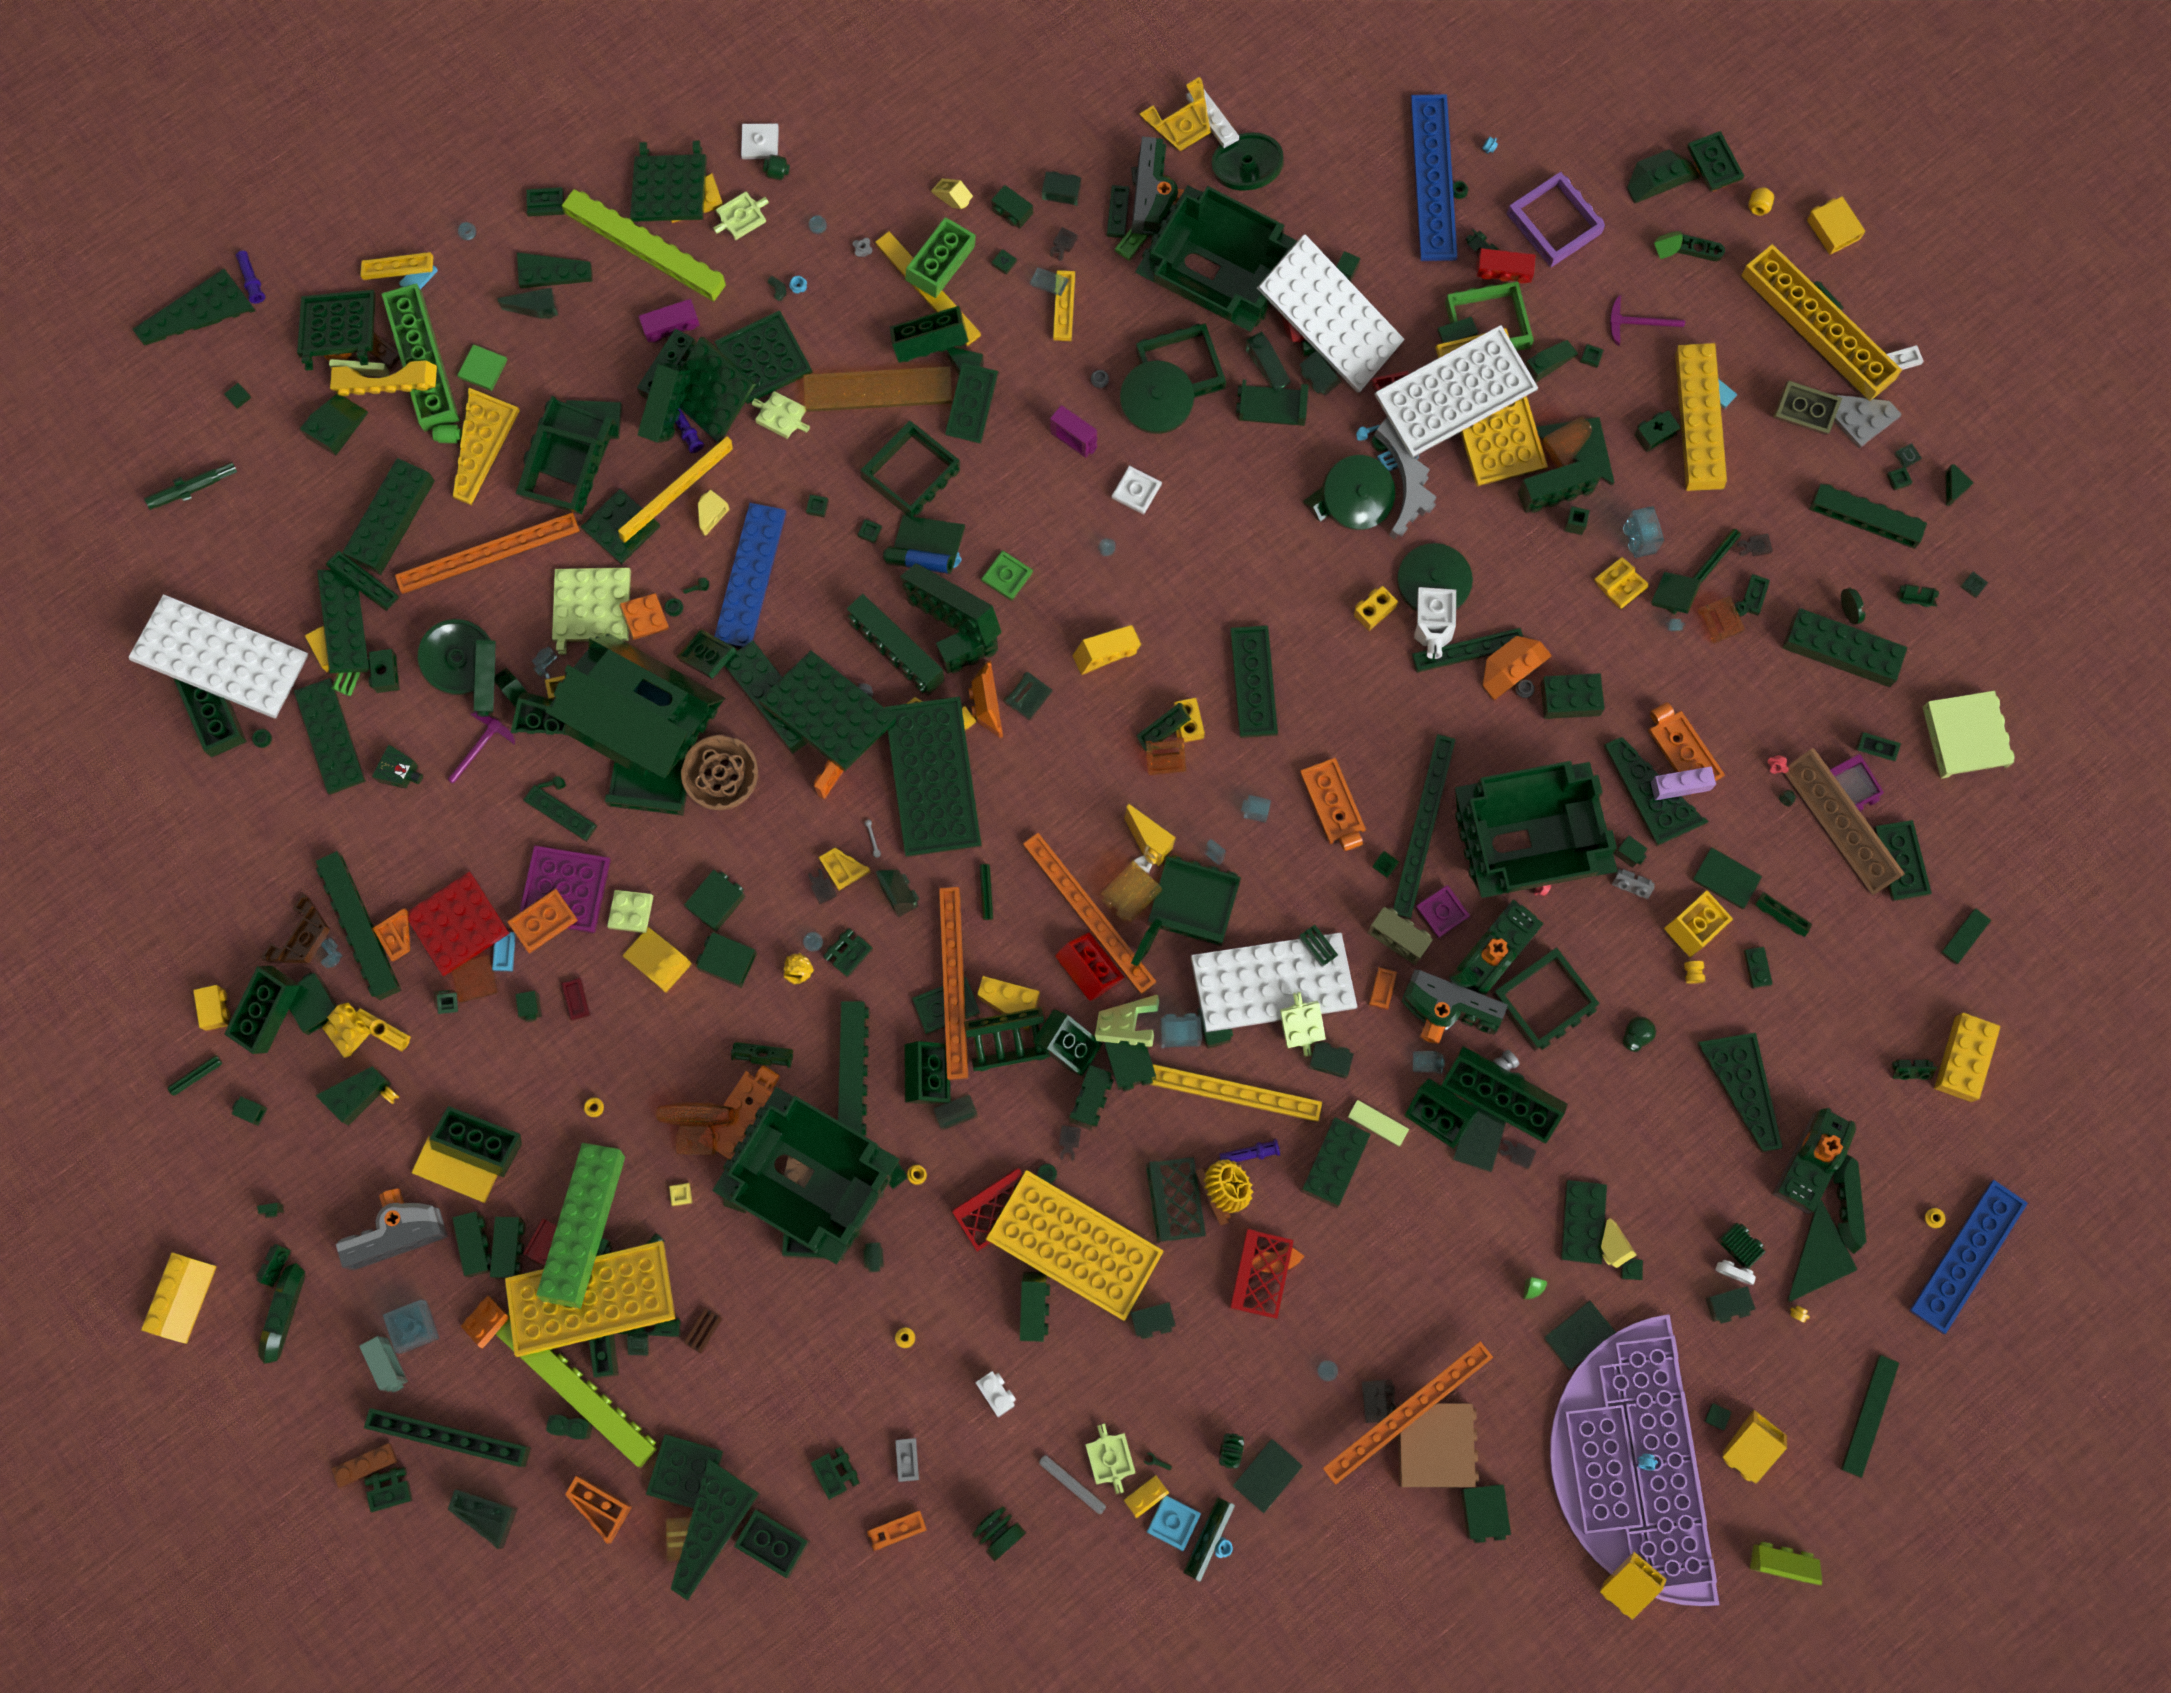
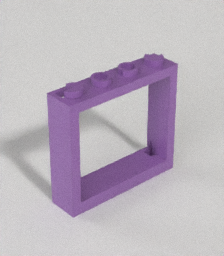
(1534, 236)

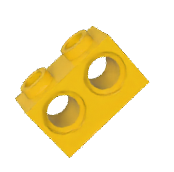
(1378, 610)
(1195, 722)

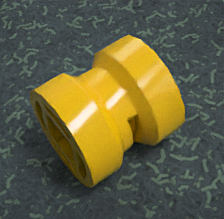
(1694, 972)

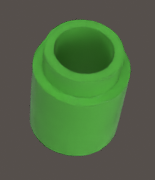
(447, 433)

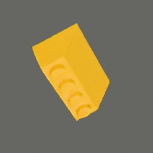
(179, 1298)

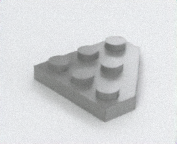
(1864, 418)

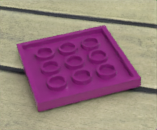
(577, 878)

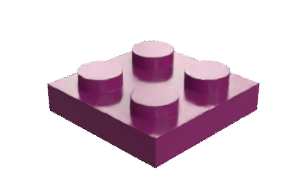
(1442, 911)

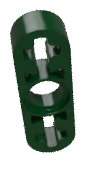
(1704, 243)

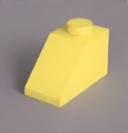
(952, 193)
(711, 511)
(1615, 1245)

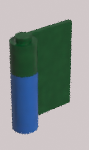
(927, 543)

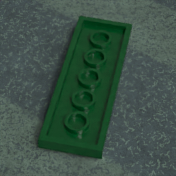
(342, 624)
(1254, 681)
(329, 736)

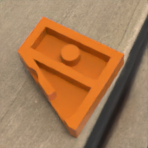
(394, 934)

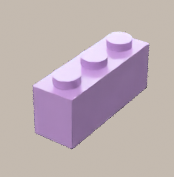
(1683, 783)

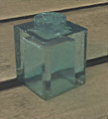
(1256, 808)

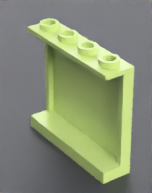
(1968, 733)

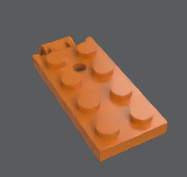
(1690, 751)
(1332, 797)
(757, 1088)

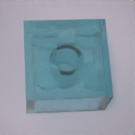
(1643, 532)
(1180, 1031)
(411, 1326)

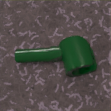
(703, 585)
(557, 781)
(1157, 1462)

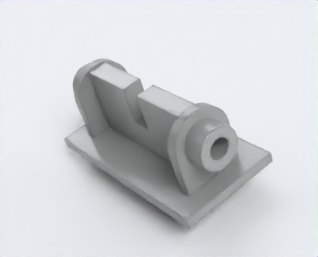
(1625, 880)

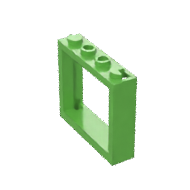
(1491, 292)

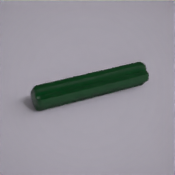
(986, 892)
(194, 1075)

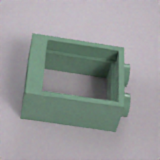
(384, 1364)

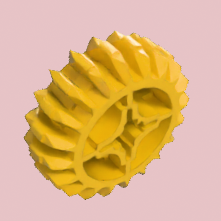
(1228, 1186)

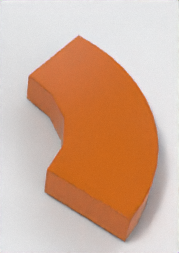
(1277, 1267)

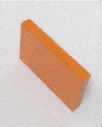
(542, 921)

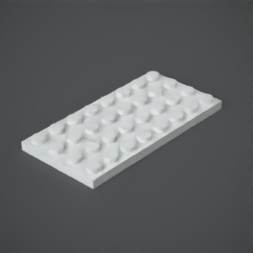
(1330, 313)
(1456, 391)
(218, 656)
(1257, 981)

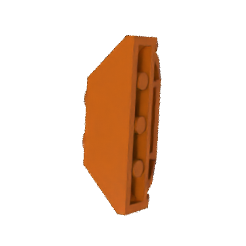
(1512, 664)
(985, 700)

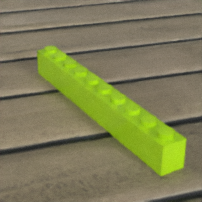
(644, 245)
(587, 1401)

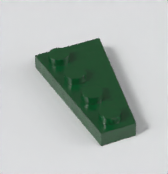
(549, 271)

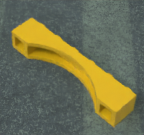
(414, 375)

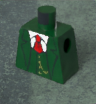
(396, 769)

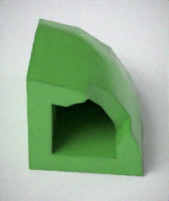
(1668, 244)
(1534, 1287)

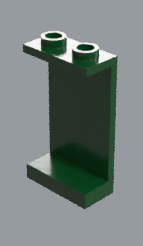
(1268, 406)

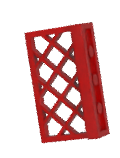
(983, 1198)
(1244, 1270)

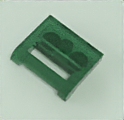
(1032, 699)

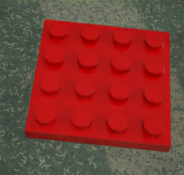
(457, 923)

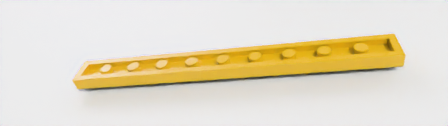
(1237, 1093)

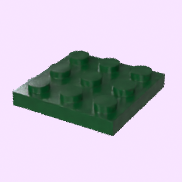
(609, 518)
(680, 1470)

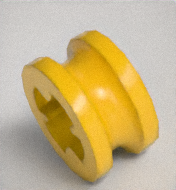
(389, 1094)

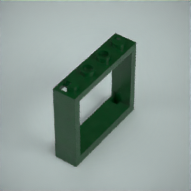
(1200, 388)
(535, 460)
(875, 464)
(1559, 1031)

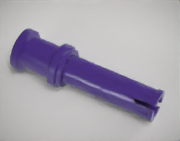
(251, 283)
(689, 434)
(1258, 1151)

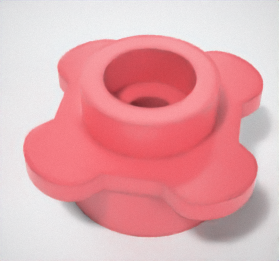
(1778, 760)
(1542, 890)

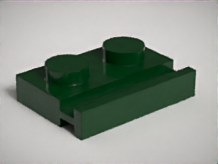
(545, 201)

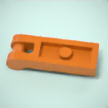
(897, 1530)

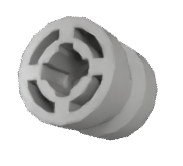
(1507, 1060)

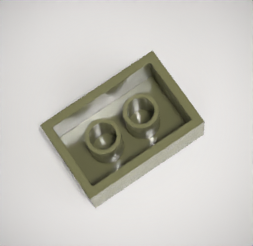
(1807, 407)
(1400, 935)

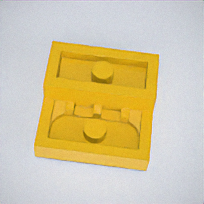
(1621, 583)

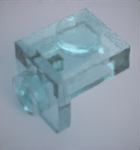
(542, 660)
(334, 955)
(1428, 1061)

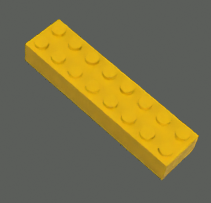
(1700, 417)

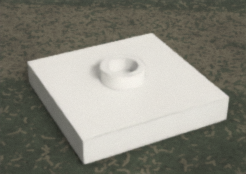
(759, 140)
(1136, 490)

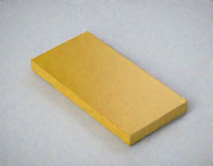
(454, 1173)

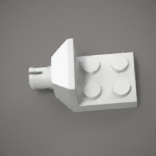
(1435, 619)

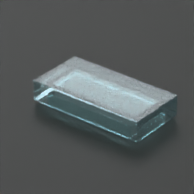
(1049, 281)
(1215, 851)

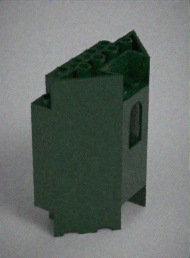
(1228, 235)
(609, 717)
(1562, 819)
(840, 1193)

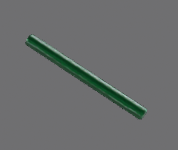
(1715, 557)

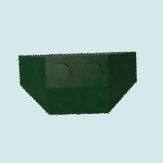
(1660, 174)

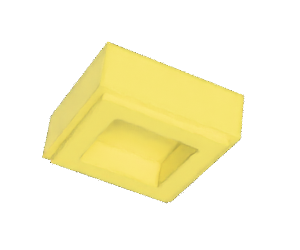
(680, 1194)

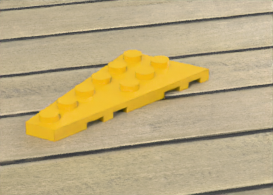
(483, 434)

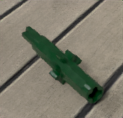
(183, 489)

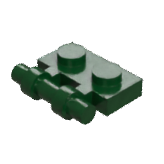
(851, 956)
(829, 1476)
(391, 1495)

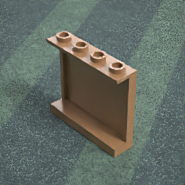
(1439, 1448)

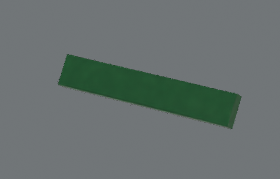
(1464, 650)
(1870, 1416)

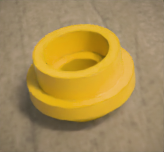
(588, 1104)
(922, 1174)
(1929, 1218)
(1799, 1313)
(911, 1340)

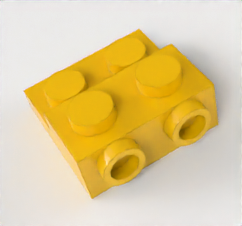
(346, 1029)

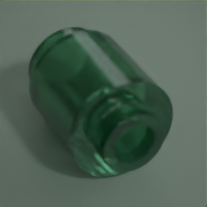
(873, 1257)

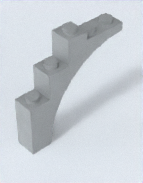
(1413, 475)

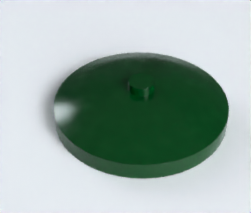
(1248, 162)
(1157, 397)
(1358, 492)
(1434, 567)
(447, 655)

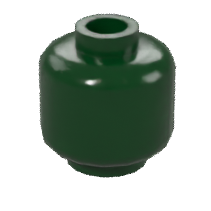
(775, 167)

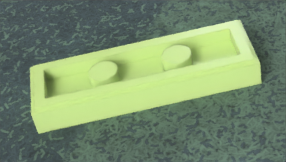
(371, 369)
(1378, 1123)

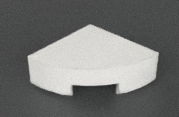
(1143, 863)

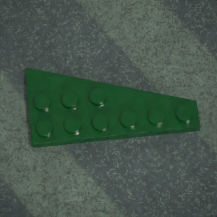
(200, 307)
(1664, 817)
(1743, 1077)
(716, 1515)

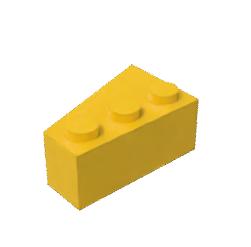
(1106, 648)

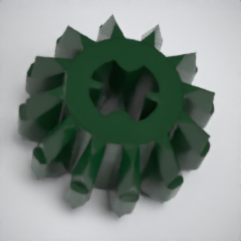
(1231, 1450)

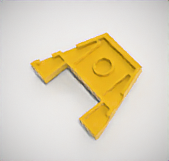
(1185, 125)

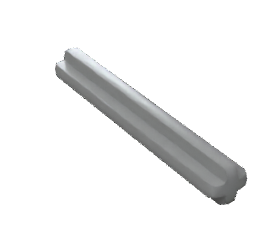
(1072, 1484)

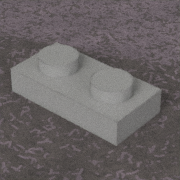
(907, 1460)

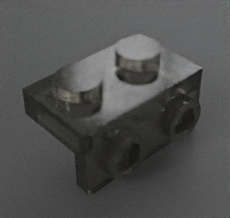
(1378, 1399)

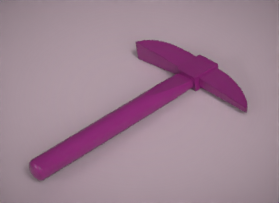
(1617, 319)
(493, 727)

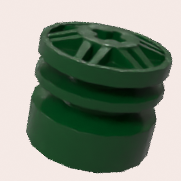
(998, 1533)

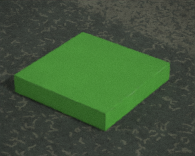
(482, 367)
(1007, 575)

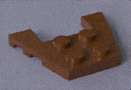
(305, 938)

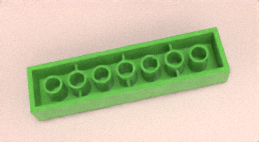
(418, 342)
(581, 1225)

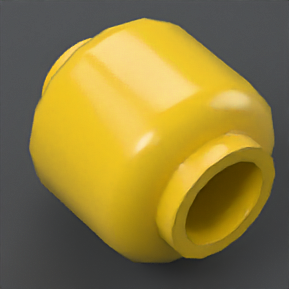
(1761, 201)

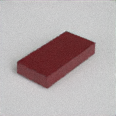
(575, 999)

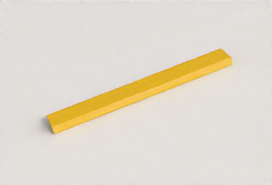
(901, 259)
(675, 489)

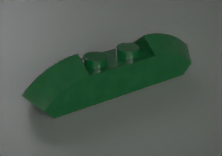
(1851, 1209)
(281, 1313)

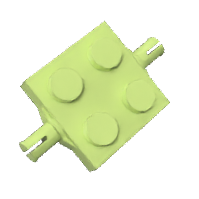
(741, 215)
(781, 415)
(1302, 1024)
(1110, 1458)

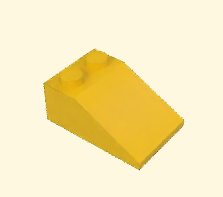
(1150, 837)
(1698, 923)
(657, 959)

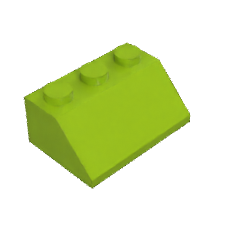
(1786, 1563)

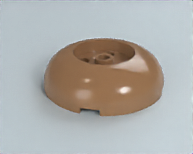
(708, 755)

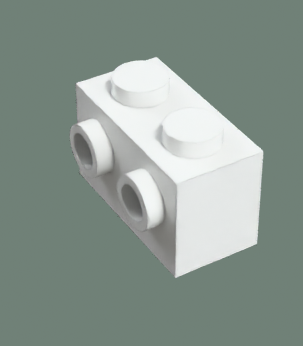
(995, 1394)

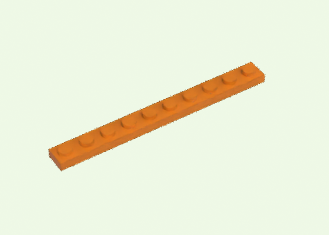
(487, 553)
(1088, 912)
(953, 983)
(1407, 1413)

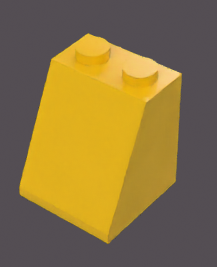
(1755, 1447)

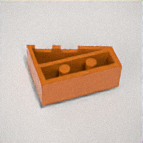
(599, 1507)

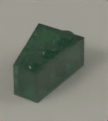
(484, 1515)

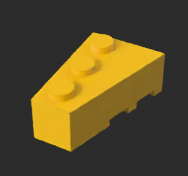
(1007, 997)

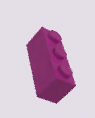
(667, 319)

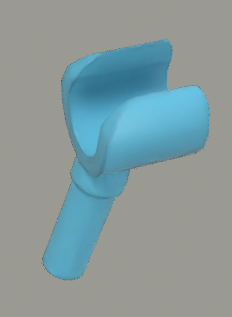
(1362, 432)

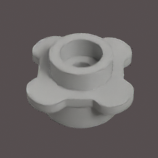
(862, 252)

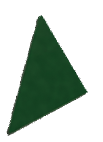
(1594, 446)
(1822, 1256)

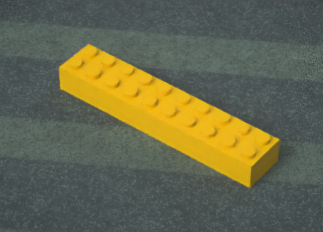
(1821, 322)

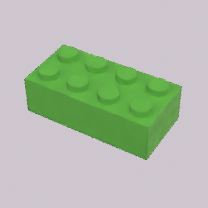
(940, 257)

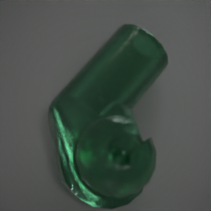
(779, 286)

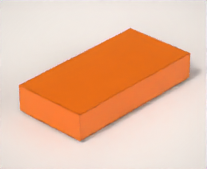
(1383, 988)

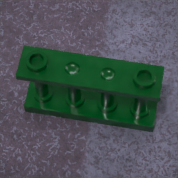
(998, 1023)

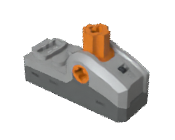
(398, 1230)

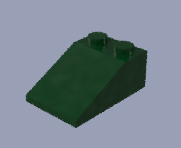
(333, 423)

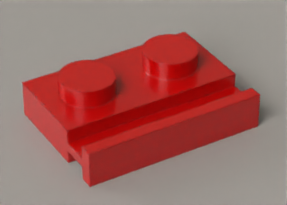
(541, 1242)

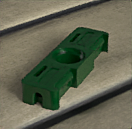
(750, 1052)
(665, 1329)

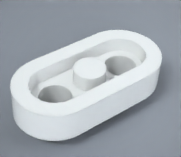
(1743, 1275)

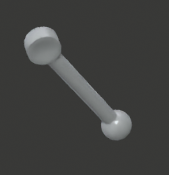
(876, 852)

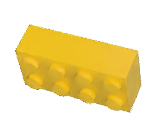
(1967, 1057)

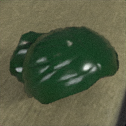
(1638, 1033)

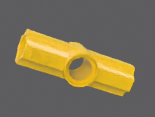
(390, 1034)

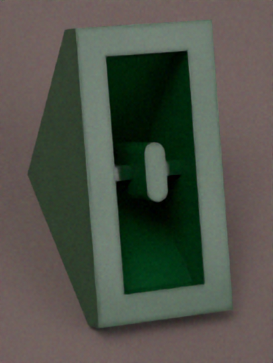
(1956, 484)

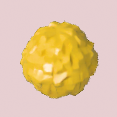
(797, 968)

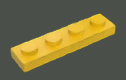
(396, 266)
(1064, 309)

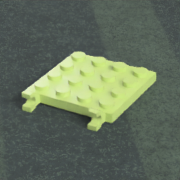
(589, 604)

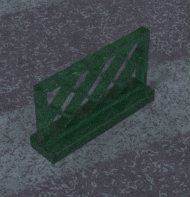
(1159, 1204)

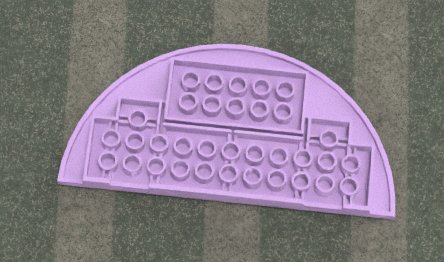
(1612, 1411)

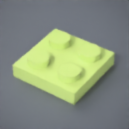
(630, 911)

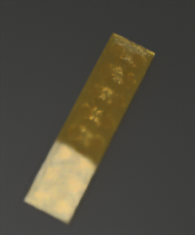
(877, 389)

